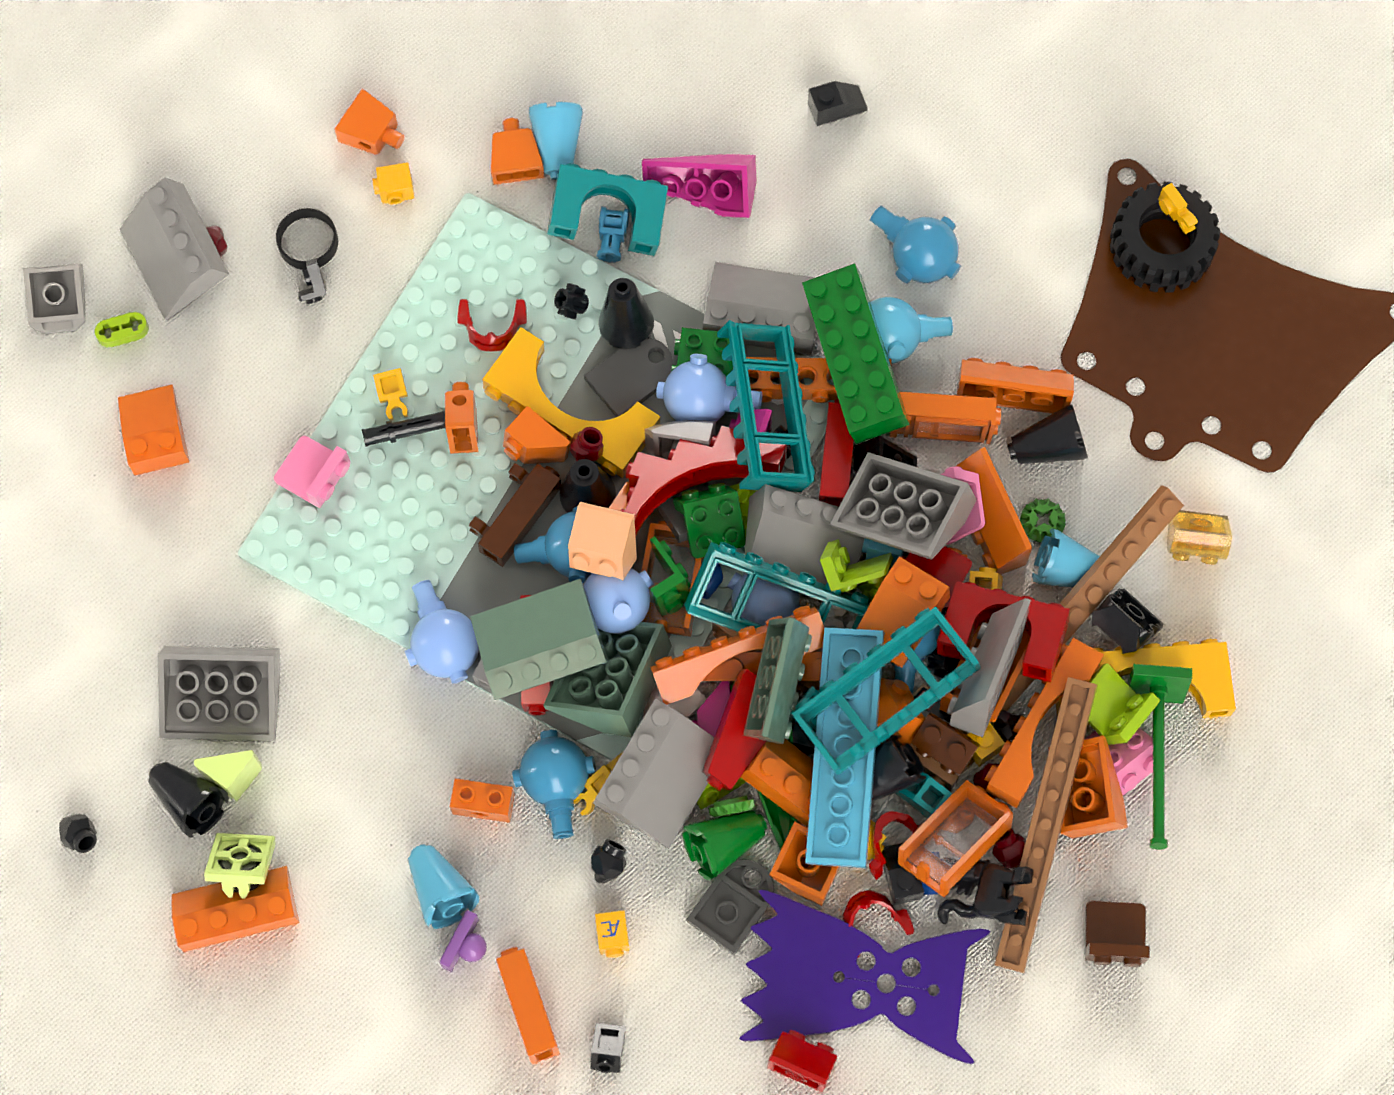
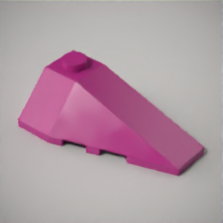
(711, 181)

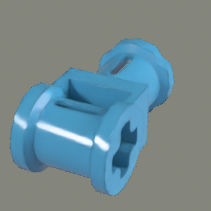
(612, 229)

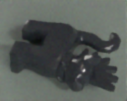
(991, 895)

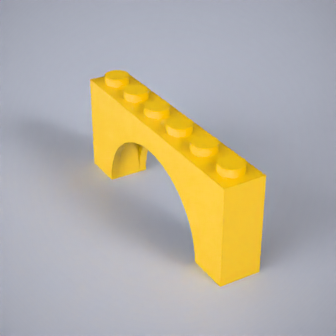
(516, 383)
(1210, 670)

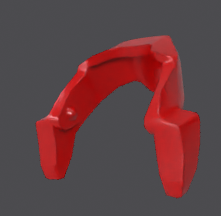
(491, 341)
(877, 863)
(864, 900)

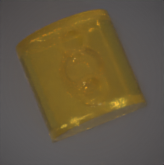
(1200, 536)

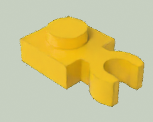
(1173, 204)
(390, 389)
(593, 787)

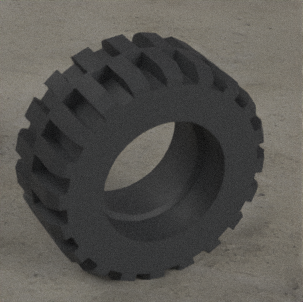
(1154, 267)

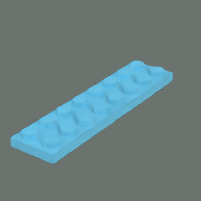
(843, 802)

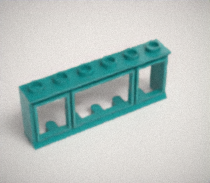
(743, 404)
(775, 573)
(877, 658)

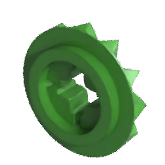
(1029, 519)
(731, 806)

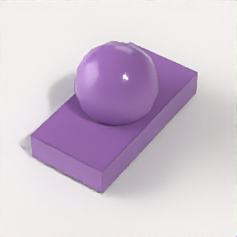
(464, 943)

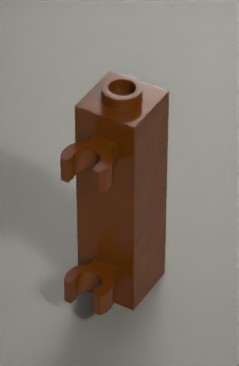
(519, 514)

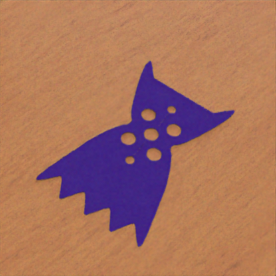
(807, 999)

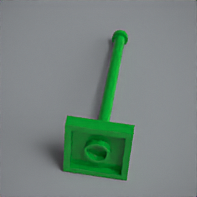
(1170, 686)

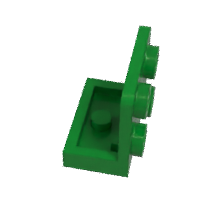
(702, 342)
(711, 517)
(674, 590)

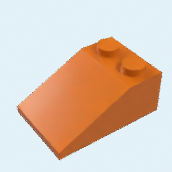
(152, 430)
(900, 599)
(1096, 795)

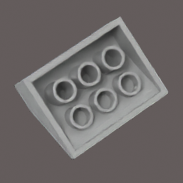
(172, 247)
(761, 299)
(904, 506)
(794, 531)
(995, 654)
(218, 692)
(658, 775)

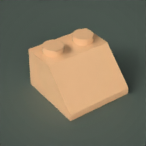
(602, 541)

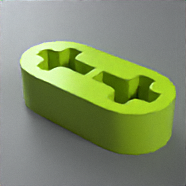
(121, 329)

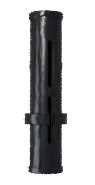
(404, 428)

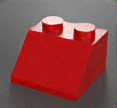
(802, 1060)

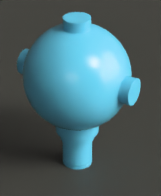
(904, 328)

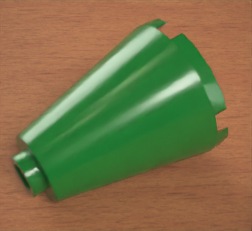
(722, 841)

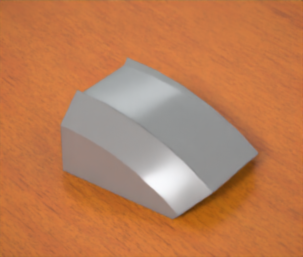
(55, 298)
(665, 436)

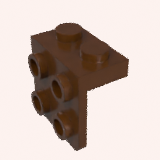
(945, 745)
(1116, 933)

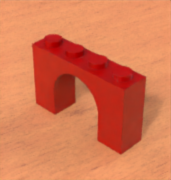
(1045, 623)

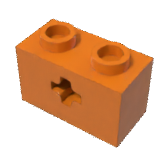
(482, 800)

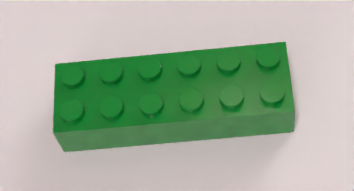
(855, 353)

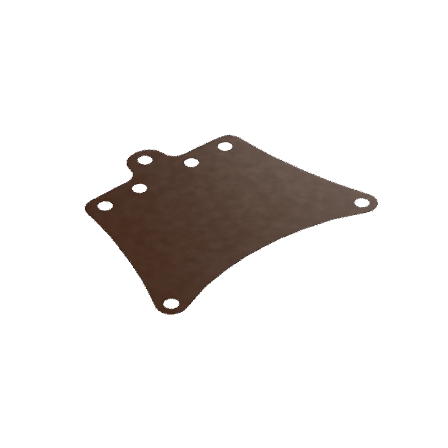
(1238, 345)

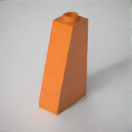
(527, 1005)

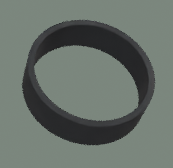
(300, 214)

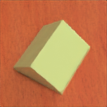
(230, 771)

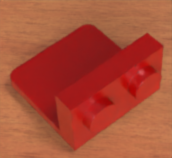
(945, 566)

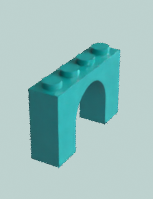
(642, 198)

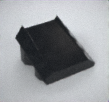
(1126, 621)

